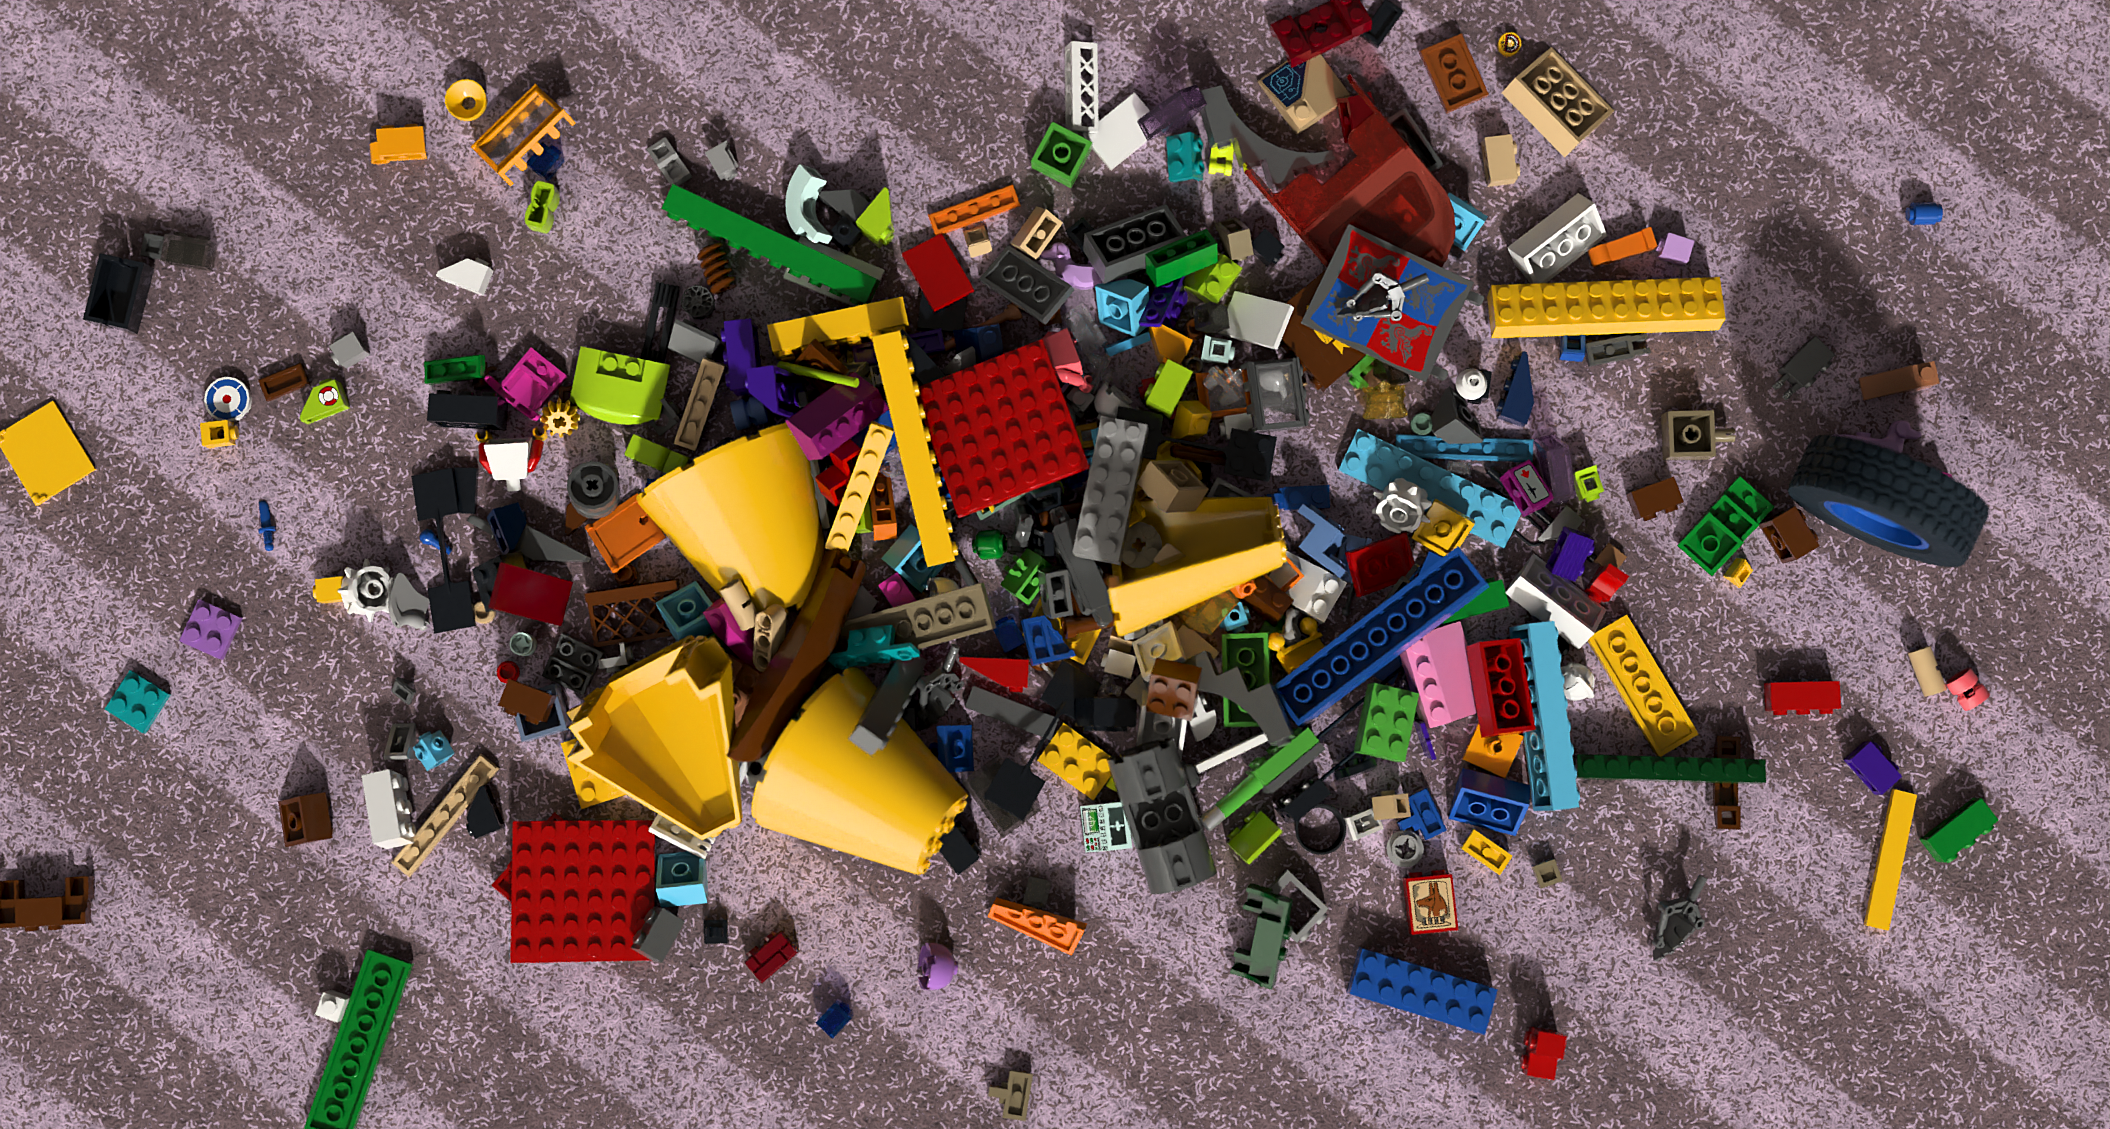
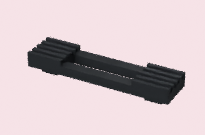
(667, 297)

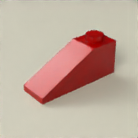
(1006, 672)

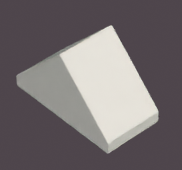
(1362, 824)

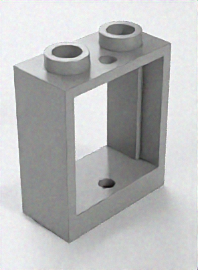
(1304, 932)

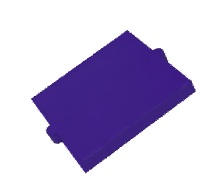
(1424, 739)

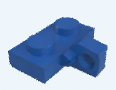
(1423, 815)

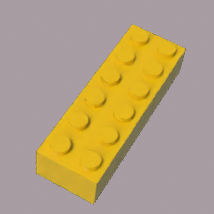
(838, 327)

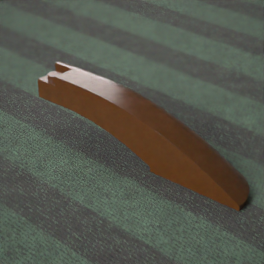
(800, 657)

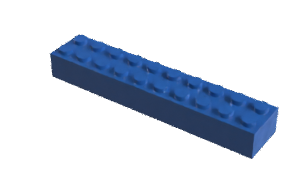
(1380, 637)

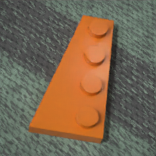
(1041, 925)

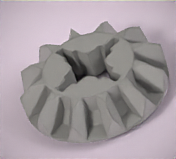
(1410, 858)

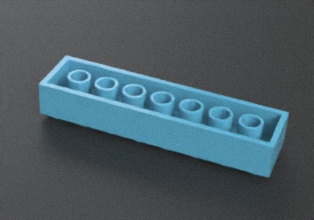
(1548, 746)

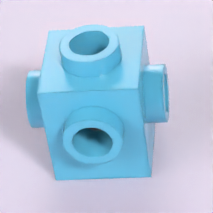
(1238, 625)
(433, 749)

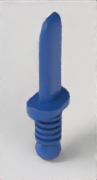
(266, 526)

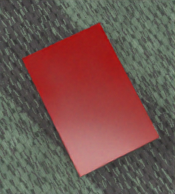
(937, 272)
(1380, 563)

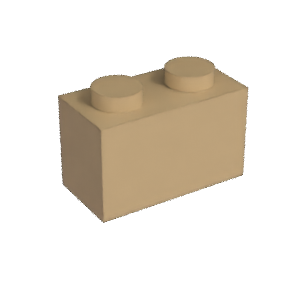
(1499, 160)
(1036, 232)

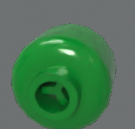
(989, 544)

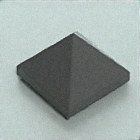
(404, 690)

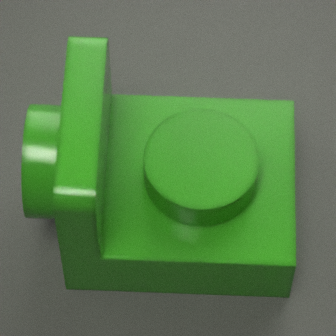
(1363, 368)

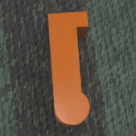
(1623, 248)

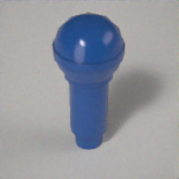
(429, 538)

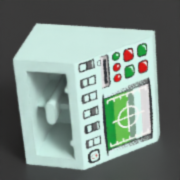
(1105, 827)

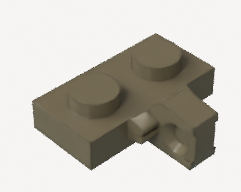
(1014, 1094)

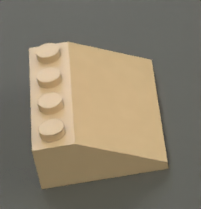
(1557, 101)

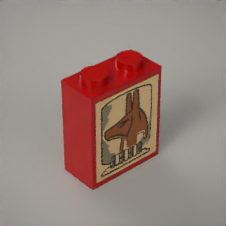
(1430, 902)

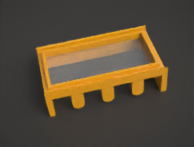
(519, 131)

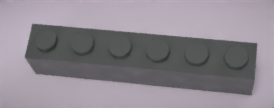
(887, 704)

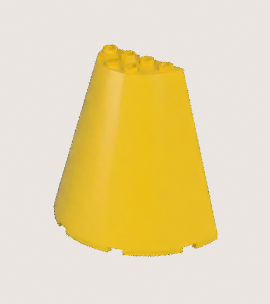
(745, 517)
(1222, 546)
(845, 799)

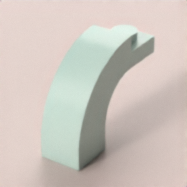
(801, 204)

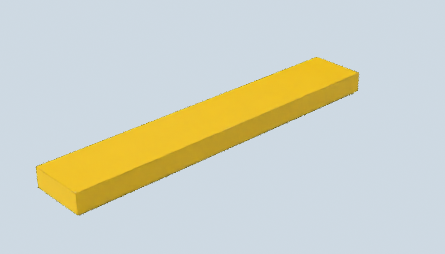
(1890, 859)

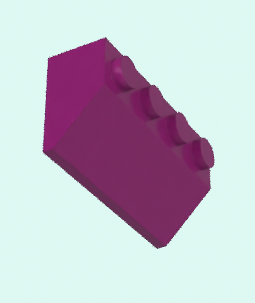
(835, 417)

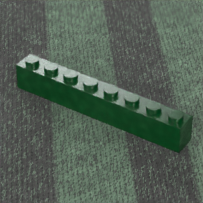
(1670, 769)

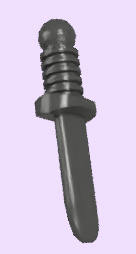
(482, 524)

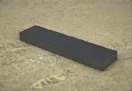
(1010, 712)

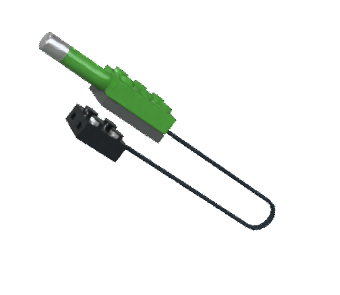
(1275, 769)

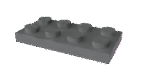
(1026, 284)

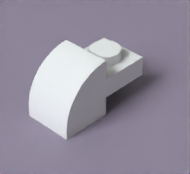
(1204, 722)

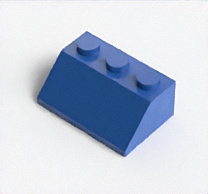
(1489, 802)

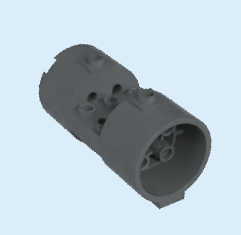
(1162, 816)

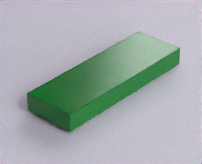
(454, 369)

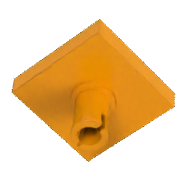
(1492, 753)

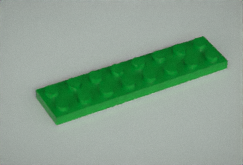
(359, 1042)

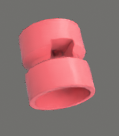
(1964, 681)

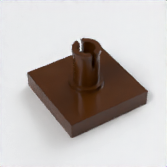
(820, 358)

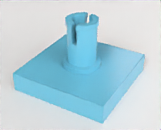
(1467, 221)

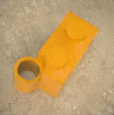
(398, 144)

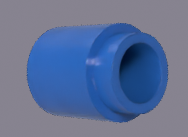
(1924, 213)

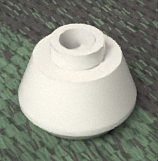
(1468, 389)

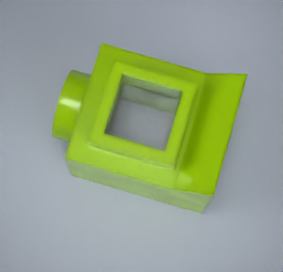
(1588, 484)

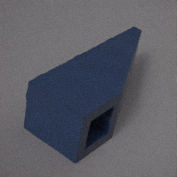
(1518, 398)

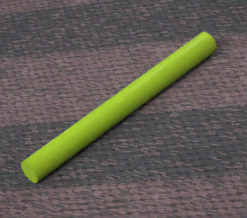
(819, 374)

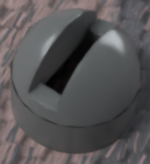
(1188, 364)

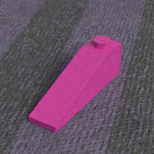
(729, 632)

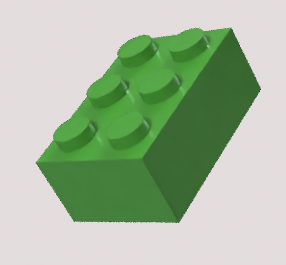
(1386, 722)

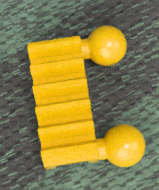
(1297, 654)

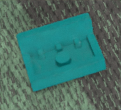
(1185, 157)

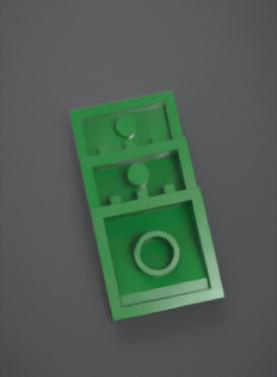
(1725, 525)

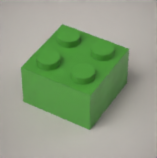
(1061, 154)

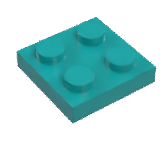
(137, 701)

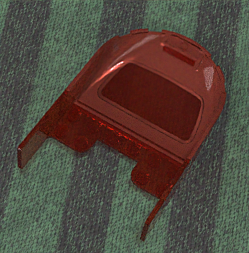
(1379, 191)

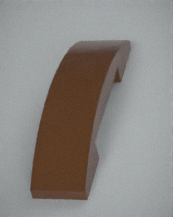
(1725, 795)

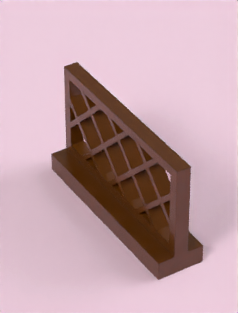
(628, 593)

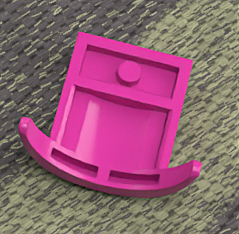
(529, 384)

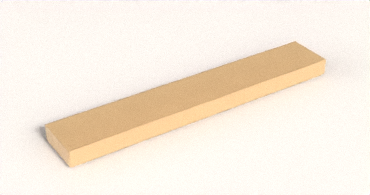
(445, 815)

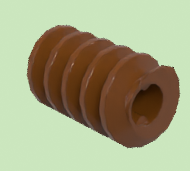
(715, 269)

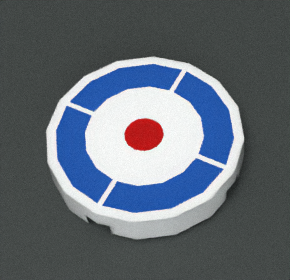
(228, 399)

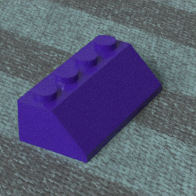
(775, 388)

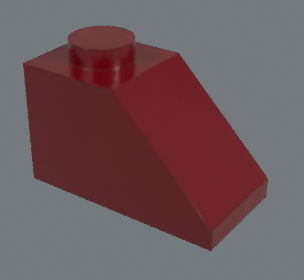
(1352, 112)

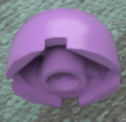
(937, 966)

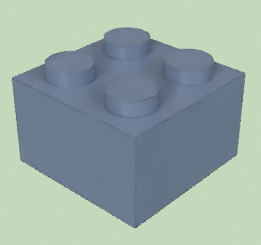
(557, 721)

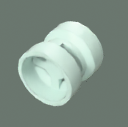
(519, 642)

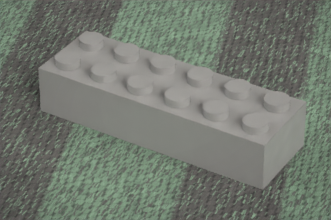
(1110, 490)

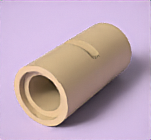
(739, 604)
(1928, 676)

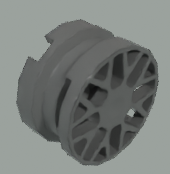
(698, 302)

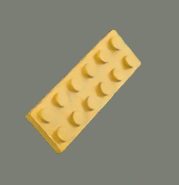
(1642, 686)

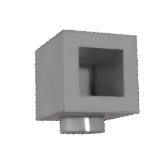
(348, 350)

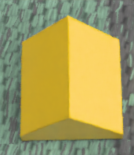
(1738, 572)

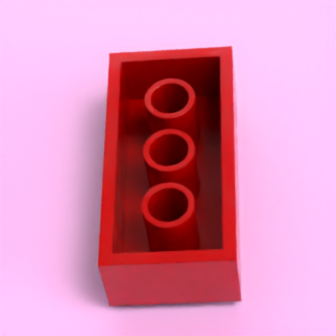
(1500, 687)

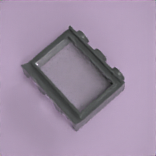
(1276, 395)

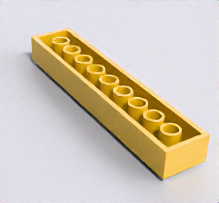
(1605, 307)
(913, 448)

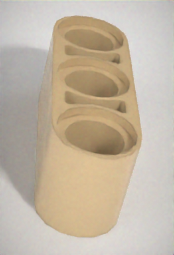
(768, 635)

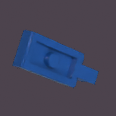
(1293, 497)

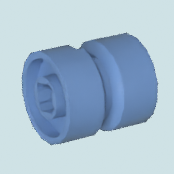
(748, 412)

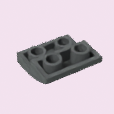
(573, 663)

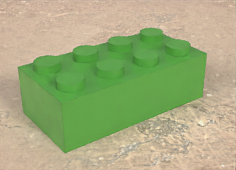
(1254, 657)

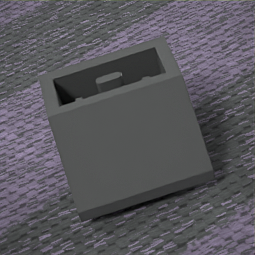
(693, 343)

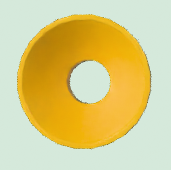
(458, 93)

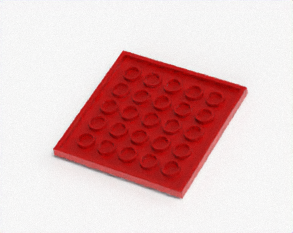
(1001, 428)
(580, 889)

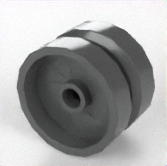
(581, 490)

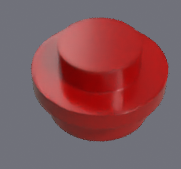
(508, 670)

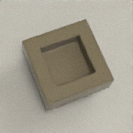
(1547, 873)

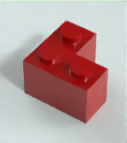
(835, 479)
(1542, 1052)

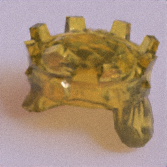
(1384, 401)

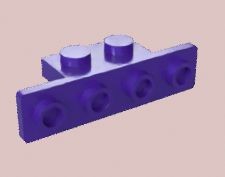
(1165, 305)

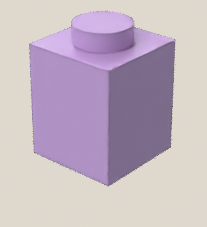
(1674, 249)

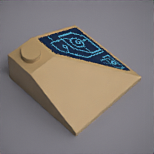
(1303, 92)

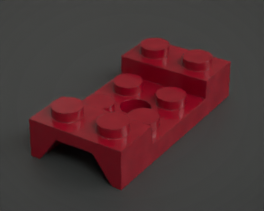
(1302, 42)

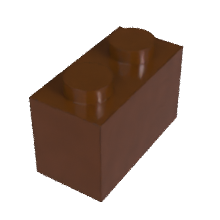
(1655, 498)
(1268, 601)
(527, 701)

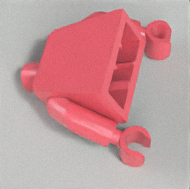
(1066, 360)

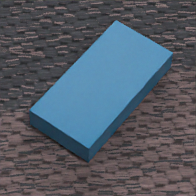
(1127, 343)

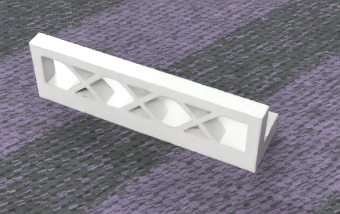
(1073, 87)

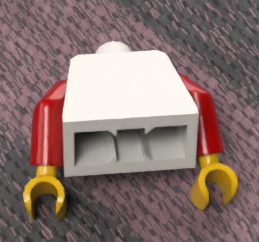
(510, 457)

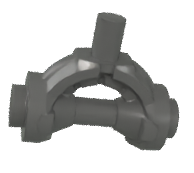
(1020, 538)

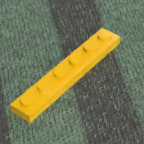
(859, 487)

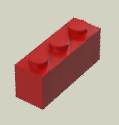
(1802, 697)

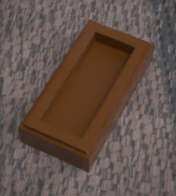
(284, 382)

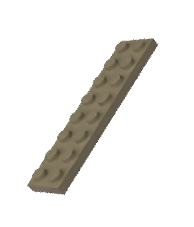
(930, 619)

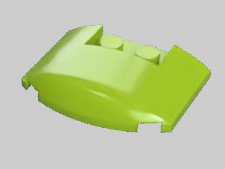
(619, 387)

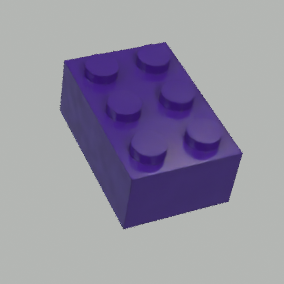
(741, 353)

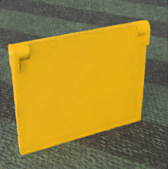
(45, 453)

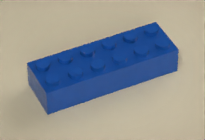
(1422, 990)

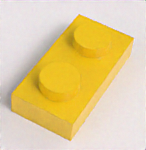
(1486, 852)

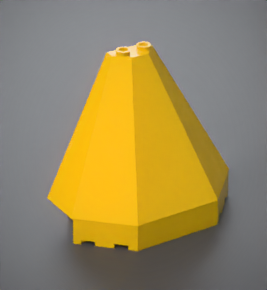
(666, 735)

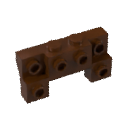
(46, 911)

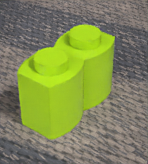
(539, 213)

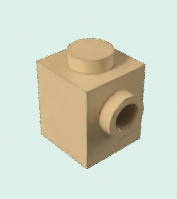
(1391, 805)

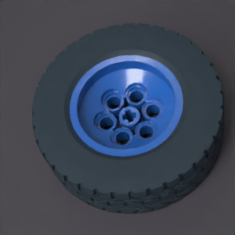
(1889, 500)

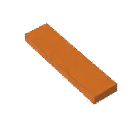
(974, 210)

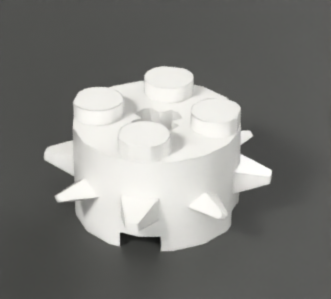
(1402, 506)
(356, 587)

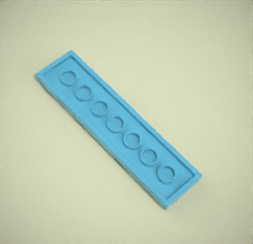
(1381, 463)

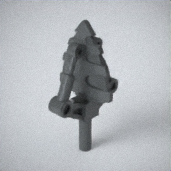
(1377, 299)
(934, 694)
(1677, 921)

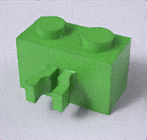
(1023, 578)

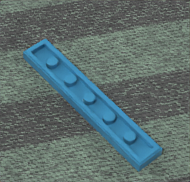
(1489, 450)

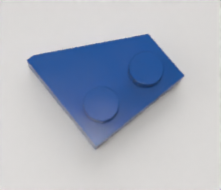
(1044, 642)

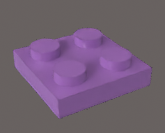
(210, 629)

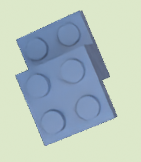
(1323, 540)

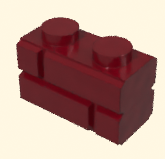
(771, 955)

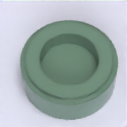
(1421, 424)

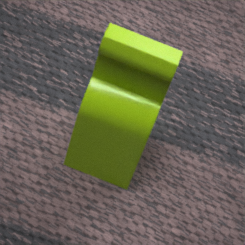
(654, 455)

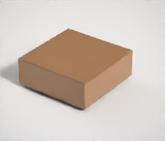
(1610, 555)

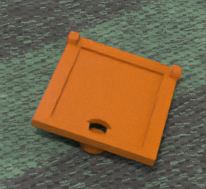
(622, 536)

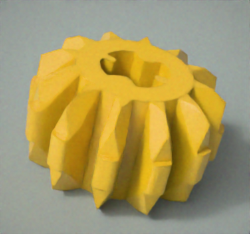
(552, 414)

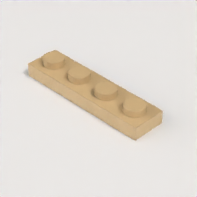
(699, 403)

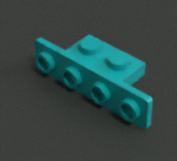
(873, 646)

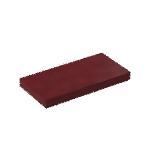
(530, 594)

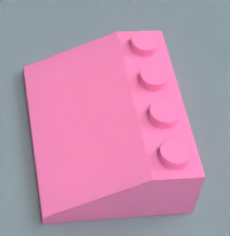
(1441, 675)

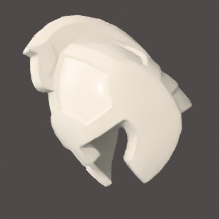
(1578, 681)

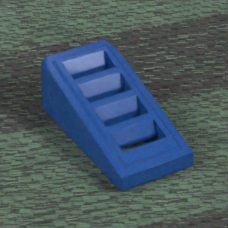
(1567, 349)

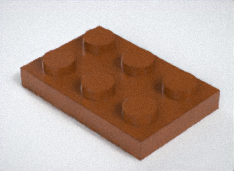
(1453, 73)

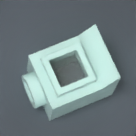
(1217, 351)

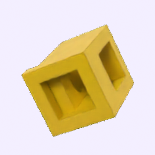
(211, 433)

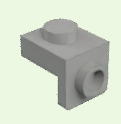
(613, 664)

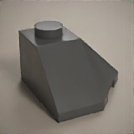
(1454, 421)

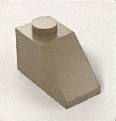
(1235, 239)

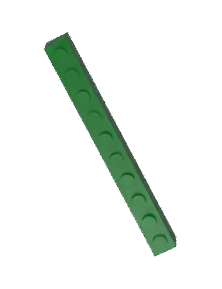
(771, 245)

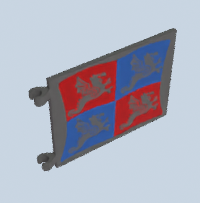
(1426, 313)

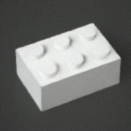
(388, 809)

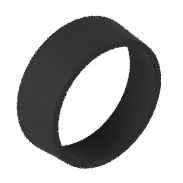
(1339, 841)

